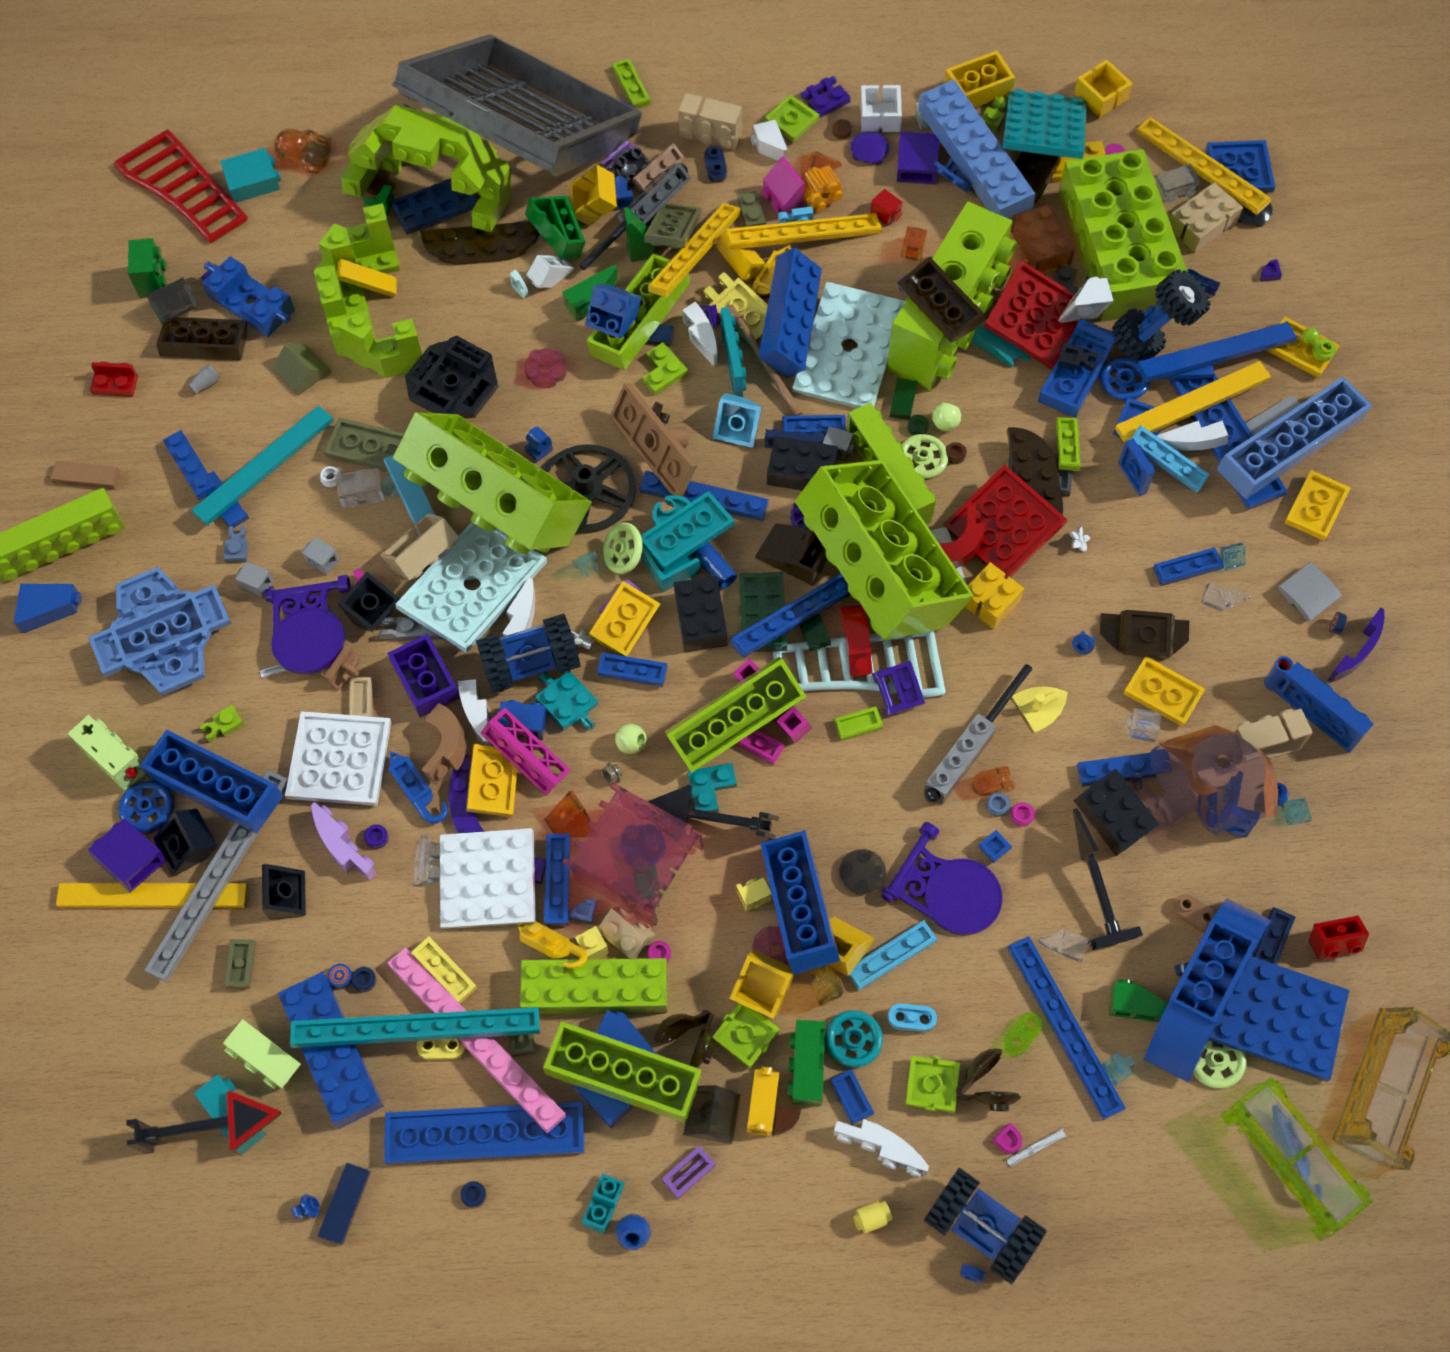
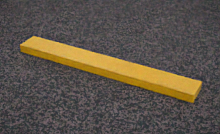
(1203, 165)
(802, 231)
(694, 250)
(1195, 401)
(144, 896)

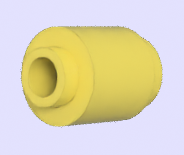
(872, 1216)

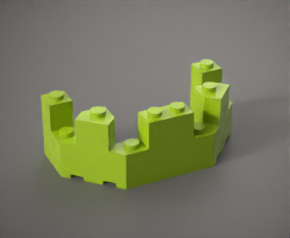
(420, 140)
(346, 303)

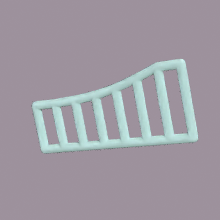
(870, 684)

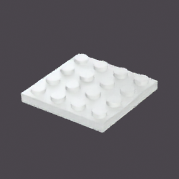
(338, 758)
(487, 878)

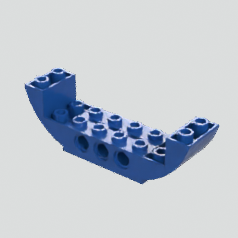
(1206, 989)

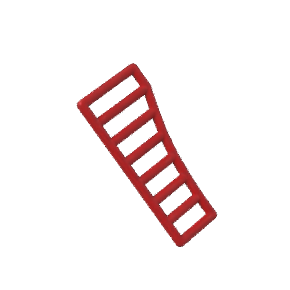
(177, 202)

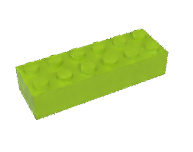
(650, 314)
(876, 442)
(57, 533)
(735, 714)
(595, 986)
(622, 1072)

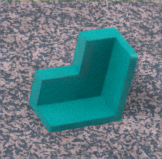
(679, 572)

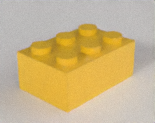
(982, 78)

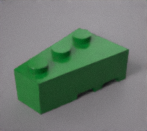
(557, 225)
(807, 1062)

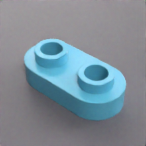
(912, 1017)

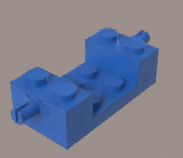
(233, 287)

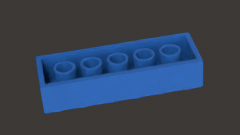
(790, 313)
(211, 781)
(799, 902)
(338, 1068)

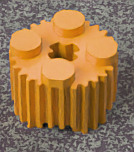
(821, 188)

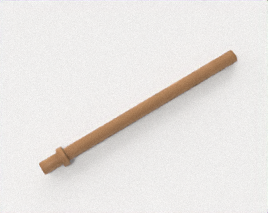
(770, 371)

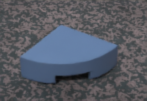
(584, 911)

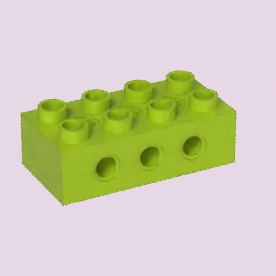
(1120, 227)
(977, 261)
(491, 482)
(883, 549)

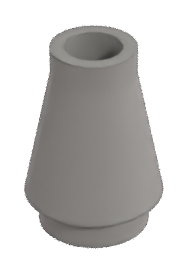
(206, 377)

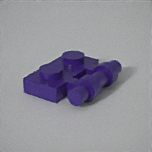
(830, 100)

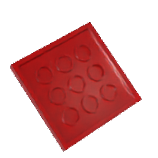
(1030, 314)
(1014, 520)

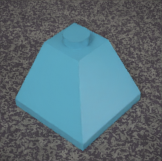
(737, 420)

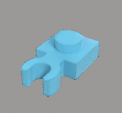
(798, 214)

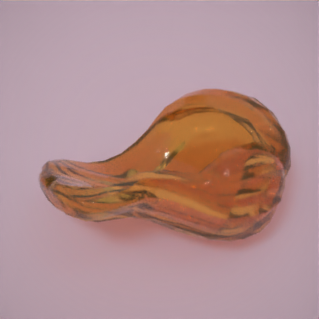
(303, 148)

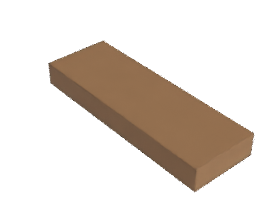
(648, 174)
(85, 474)

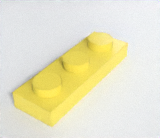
(444, 969)

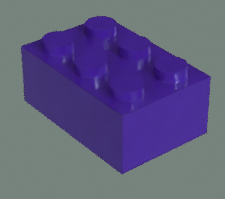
(423, 675)

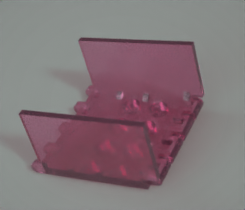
(632, 852)

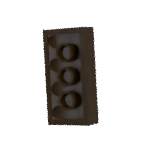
(941, 300)
(202, 338)

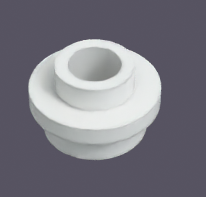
(329, 472)

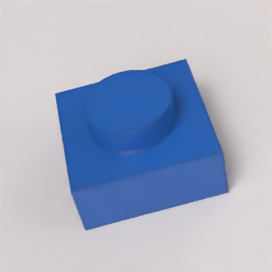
(995, 846)

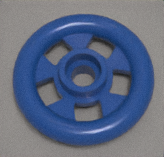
(1122, 394)
(136, 791)

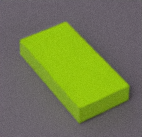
(858, 723)

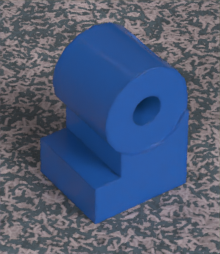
(623, 196)
(539, 444)

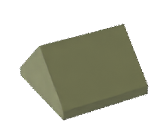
(300, 367)

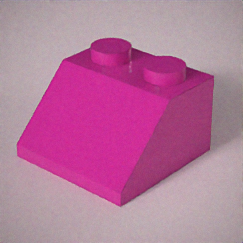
(783, 187)

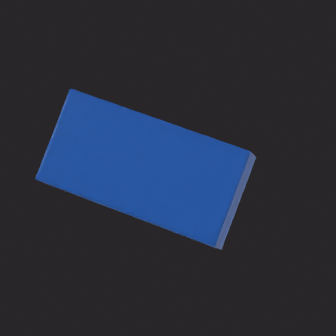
(851, 1097)

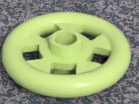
(935, 445)
(622, 548)
(1217, 1080)

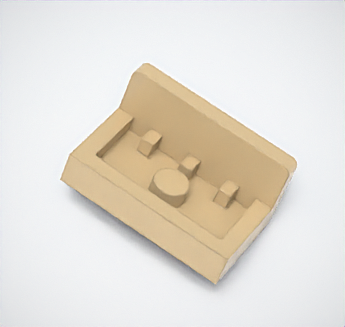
(625, 931)

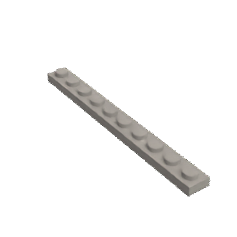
(204, 896)

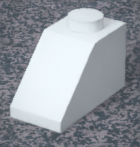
(769, 140)
(548, 271)

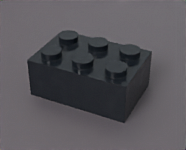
(797, 461)
(700, 614)
(1116, 812)

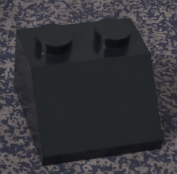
(184, 840)

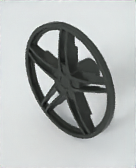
(589, 484)

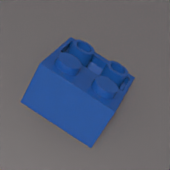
(612, 310)

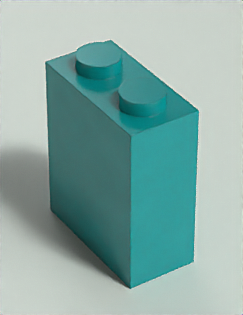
(251, 174)

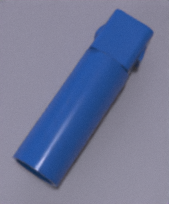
(715, 565)

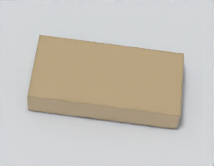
(361, 696)

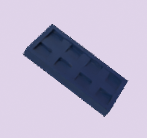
(431, 206)

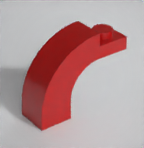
(969, 543)
(857, 639)

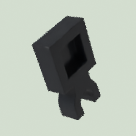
(1073, 357)

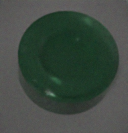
(918, 425)

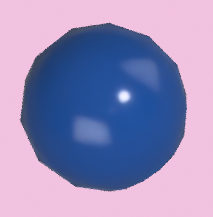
(633, 1232)

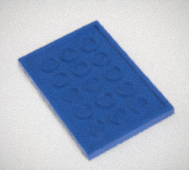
(1284, 1019)

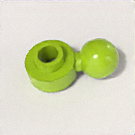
(1311, 336)

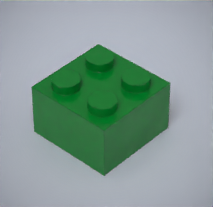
(146, 266)

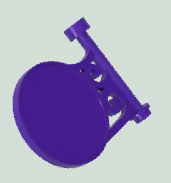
(308, 636)
(959, 893)

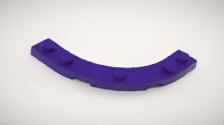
(466, 821)

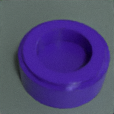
(376, 836)

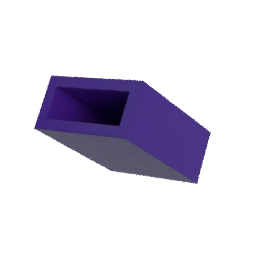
(917, 158)
(127, 855)

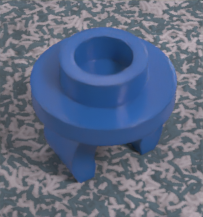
(1083, 643)
(308, 1207)

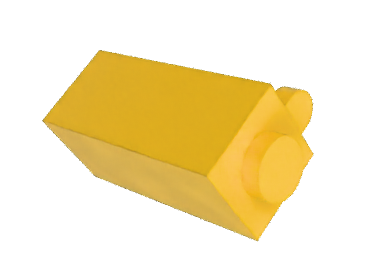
(744, 260)
(763, 1102)

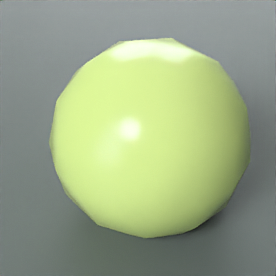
(946, 417)
(630, 739)

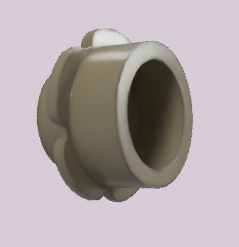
(612, 773)

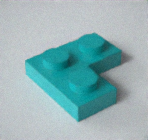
(707, 781)

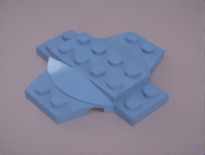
(160, 631)

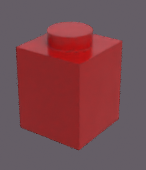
(886, 207)

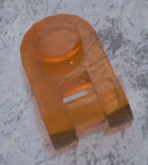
(985, 783)

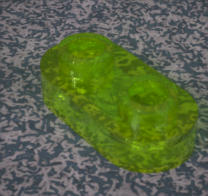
(1023, 1033)

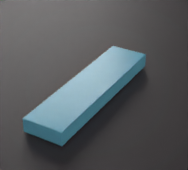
(1170, 459)
(411, 493)
(892, 955)

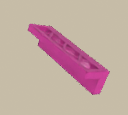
(521, 754)

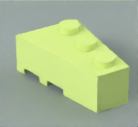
(260, 1055)

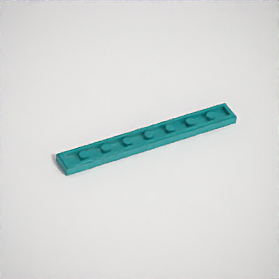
(262, 465)

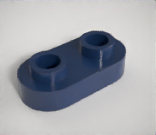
(715, 160)

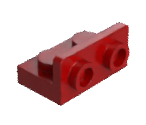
(113, 379)

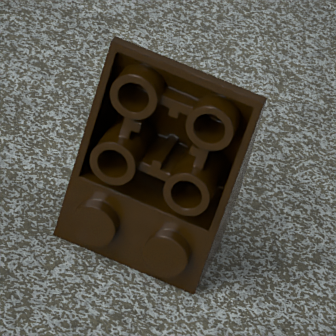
(794, 552)

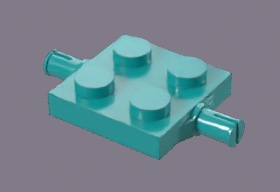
(567, 700)

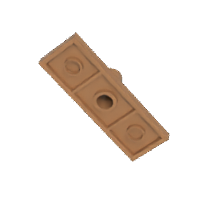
(657, 445)

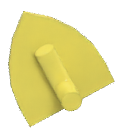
(1040, 705)

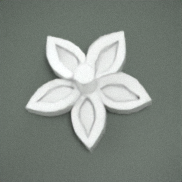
(1079, 540)
(582, 639)

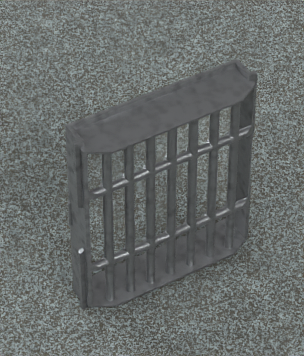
(430, 79)

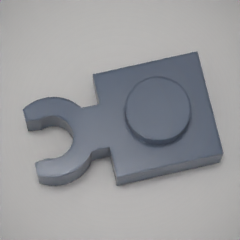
(237, 547)

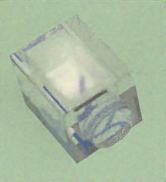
(1143, 725)

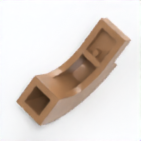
(452, 747)

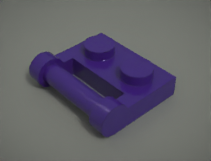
(905, 685)

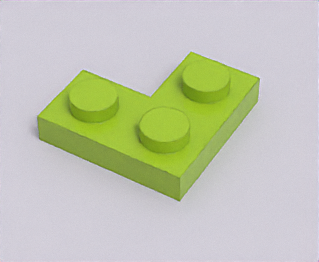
(668, 369)

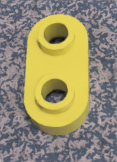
(440, 1050)

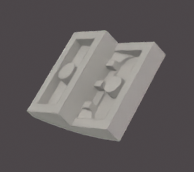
(1309, 591)

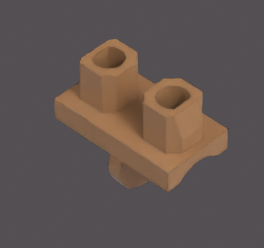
(342, 668)

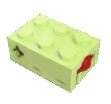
(108, 752)

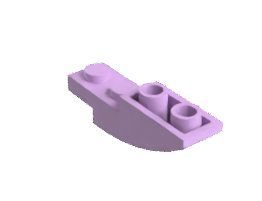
(337, 842)

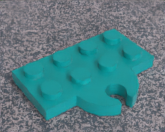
(684, 528)

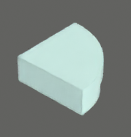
(921, 121)
(518, 284)

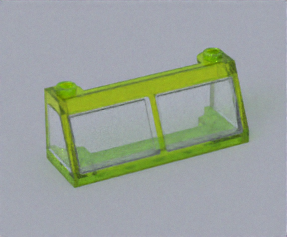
(1299, 1157)

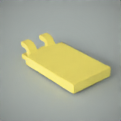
(745, 302)

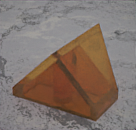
(818, 160)
(569, 817)

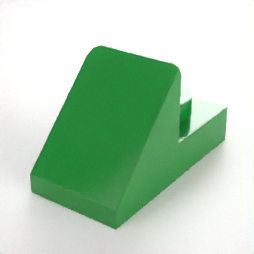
(384, 197)

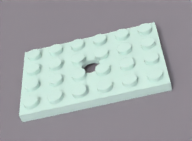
(842, 375)
(461, 614)

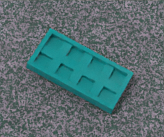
(733, 353)

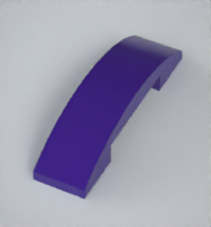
(1372, 630)

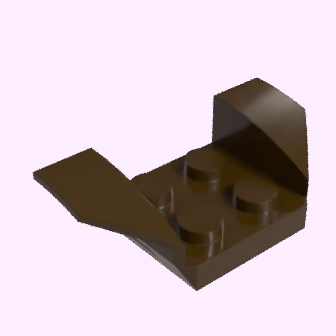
(1144, 633)

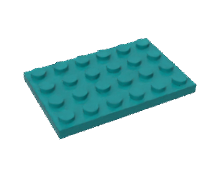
(1045, 124)

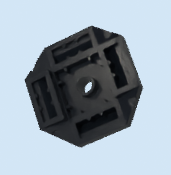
(447, 364)

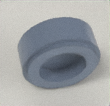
(998, 804)

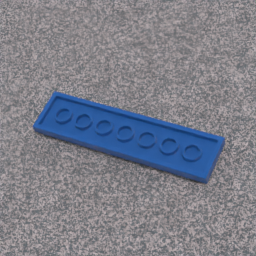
(1237, 434)
(479, 1134)

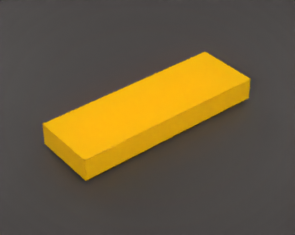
(366, 278)

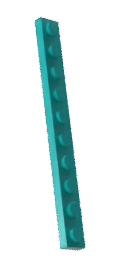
(414, 1027)

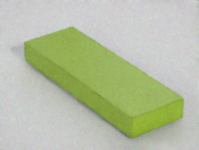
(631, 83)
(1068, 444)

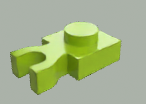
(225, 722)

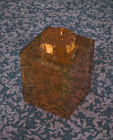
(914, 243)

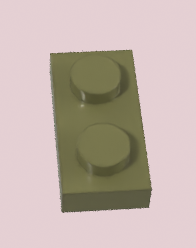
(751, 209)
(240, 963)

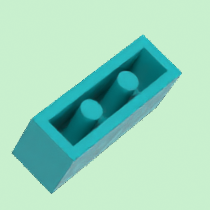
(214, 1099)

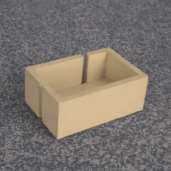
(716, 125)
(1205, 216)
(413, 553)
(1277, 734)

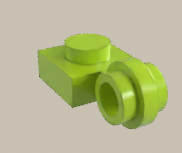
(994, 117)

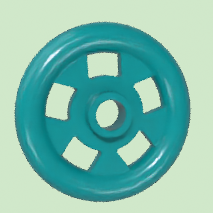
(838, 1052)

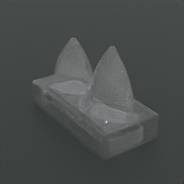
(425, 852)

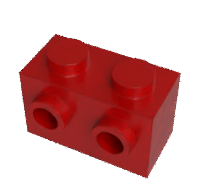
(1338, 937)

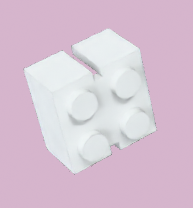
(883, 114)

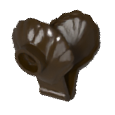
(678, 1024)
(979, 1068)

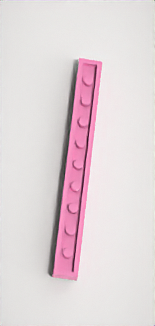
(484, 1049)

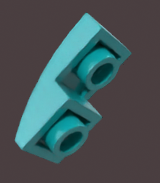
(603, 1203)

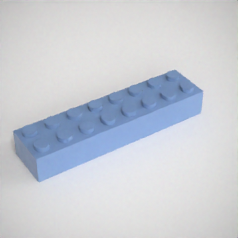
(975, 150)
(1294, 437)

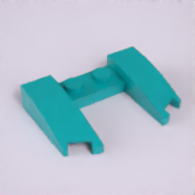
(997, 346)

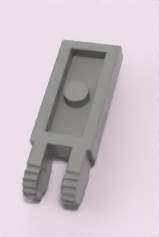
(406, 629)

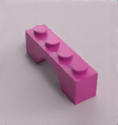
(791, 720)

